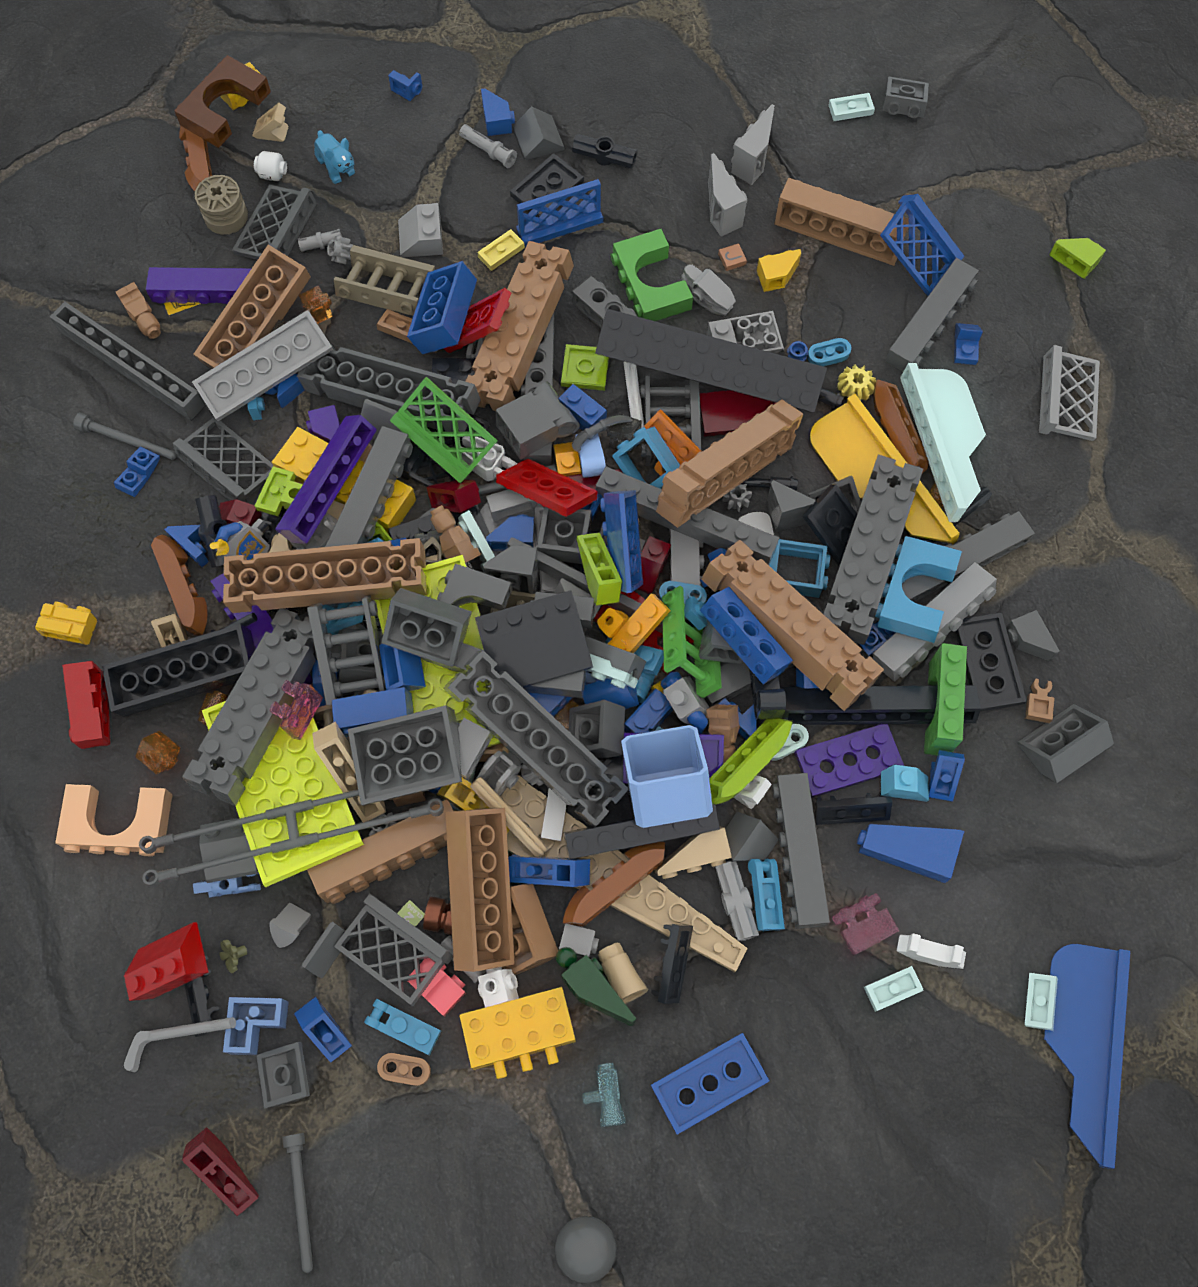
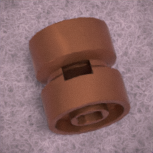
(438, 916)

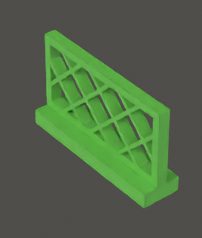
(435, 446)

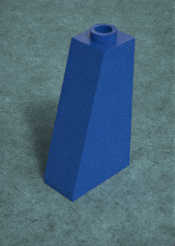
(916, 849)

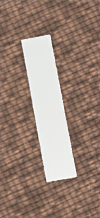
(553, 817)

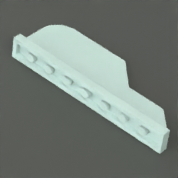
(948, 432)

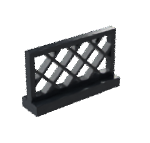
(417, 457)

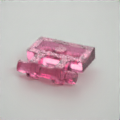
(869, 931)

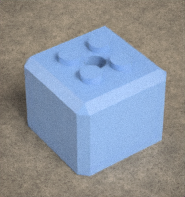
(667, 776)

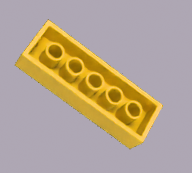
(303, 452)

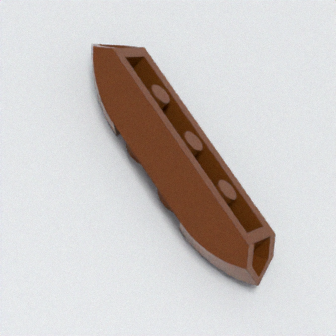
(198, 159)
(898, 423)
(190, 607)
(589, 904)

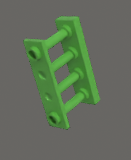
(675, 646)

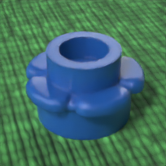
(798, 347)

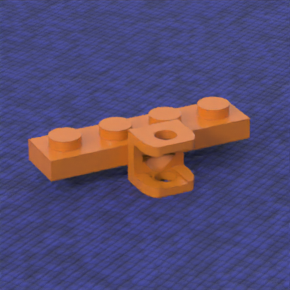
(674, 437)

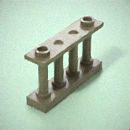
(387, 265)

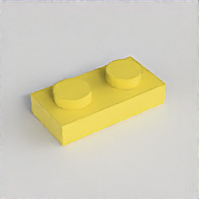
(501, 250)

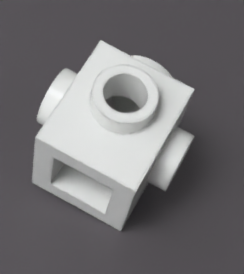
(498, 986)

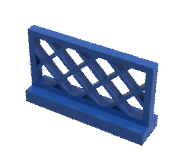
(562, 222)
(930, 231)

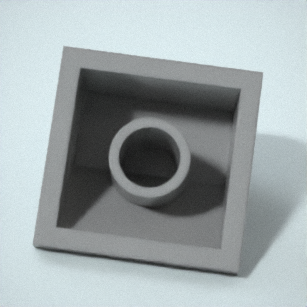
(421, 231)

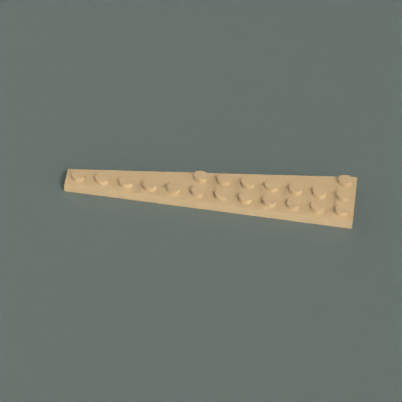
(646, 902)

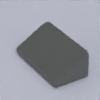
(324, 952)

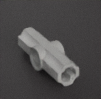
(736, 901)

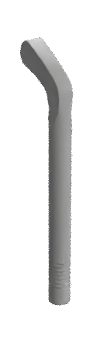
(143, 1037)

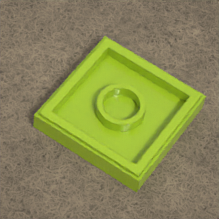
(584, 368)

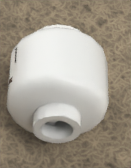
(270, 166)

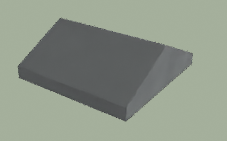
(283, 1075)

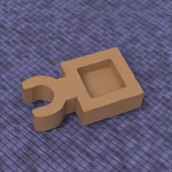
(1039, 705)

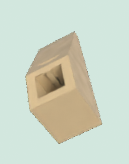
(698, 850)

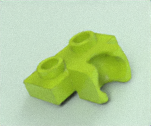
(277, 491)

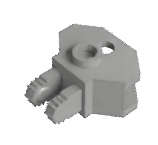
(501, 771)

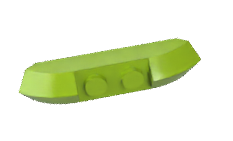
(749, 759)

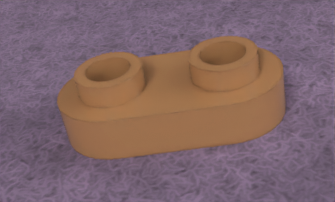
(404, 1069)

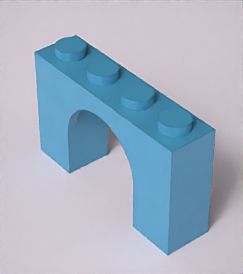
(898, 611)

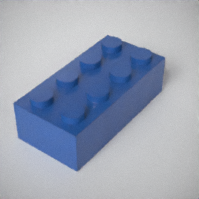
(442, 308)

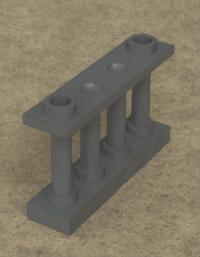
(690, 411)
(325, 641)

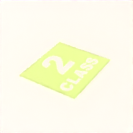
(411, 913)

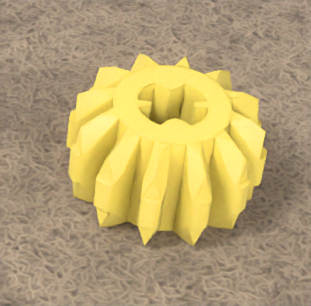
(856, 382)

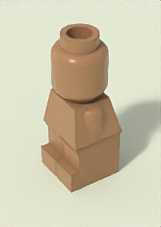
(139, 310)
(453, 539)
(725, 721)

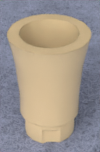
(621, 973)

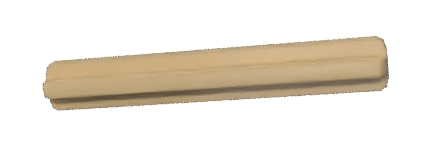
(513, 821)

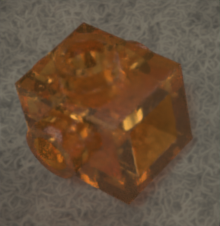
(158, 752)

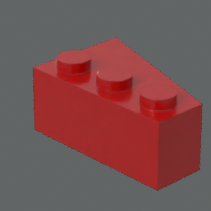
(87, 704)

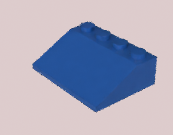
(623, 536)

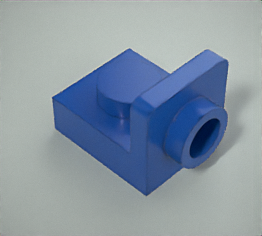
(405, 87)

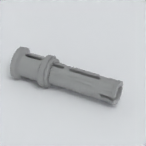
(494, 149)

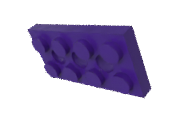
(854, 744)

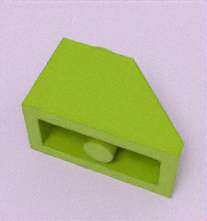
(1078, 254)

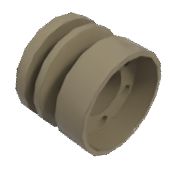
(221, 204)

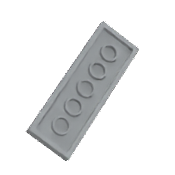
(262, 365)

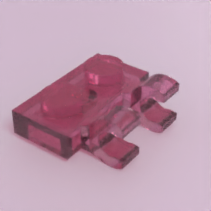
(300, 713)

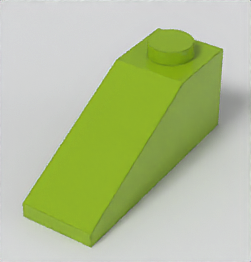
(599, 569)

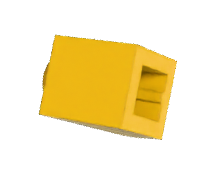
(777, 269)

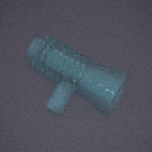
(608, 1096)

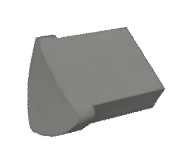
(288, 925)

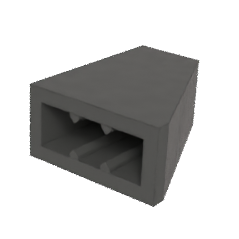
(715, 647)

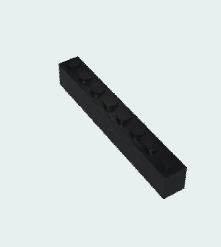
(876, 706)

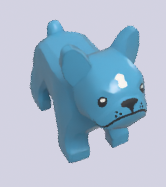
(335, 155)

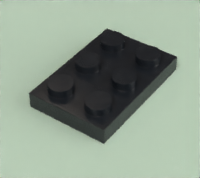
(547, 178)
(832, 521)

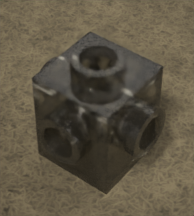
(623, 431)

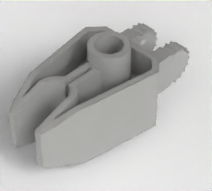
(708, 290)

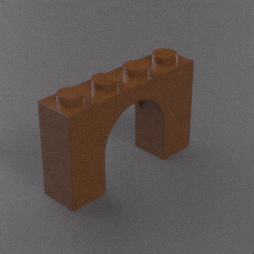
(226, 78)

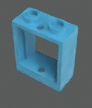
(658, 447)
(808, 551)

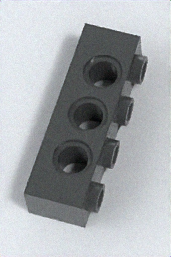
(586, 298)

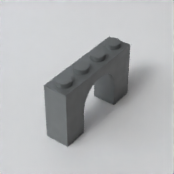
(472, 586)
(572, 684)

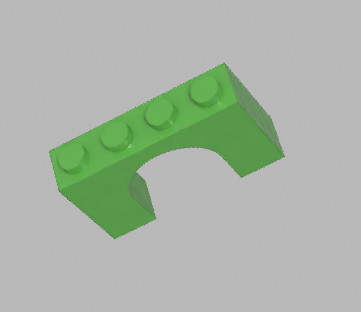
(648, 301)
(948, 672)

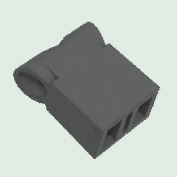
(535, 420)

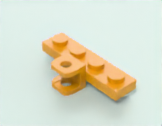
(632, 631)

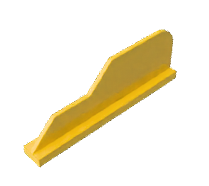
(849, 445)

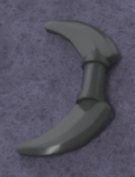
(588, 433)

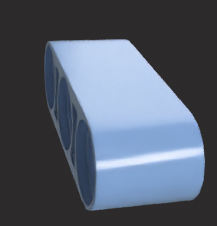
(591, 457)

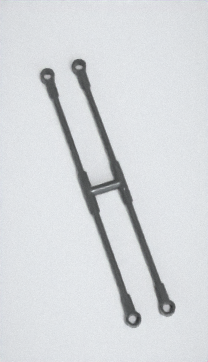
(294, 840)

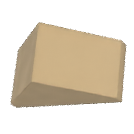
(169, 630)

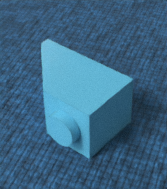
(904, 783)

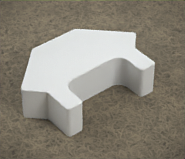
(931, 952)

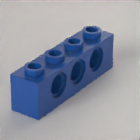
(746, 635)

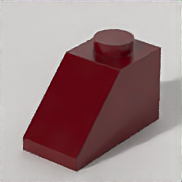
(454, 495)
(237, 511)
(653, 559)

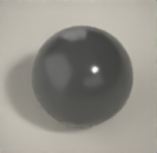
(585, 1249)

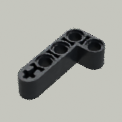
(768, 698)

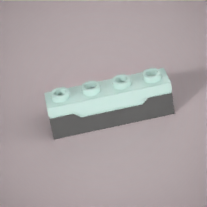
(614, 663)

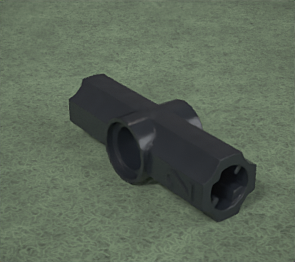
(604, 151)
(210, 520)

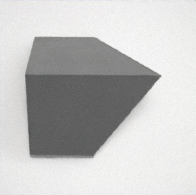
(749, 838)

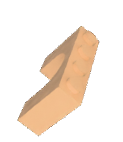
(78, 826)

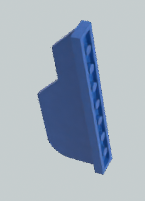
(1091, 1040)

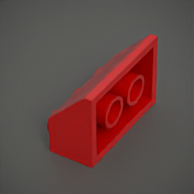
(166, 964)

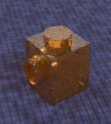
(317, 304)

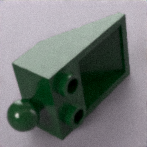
(590, 986)

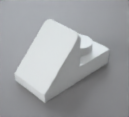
(753, 792)

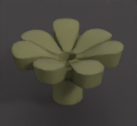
(231, 955)

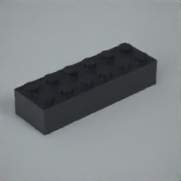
(178, 670)

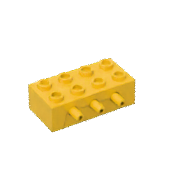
(517, 1030)

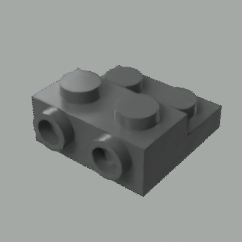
(905, 97)

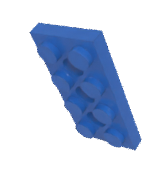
(709, 1102)

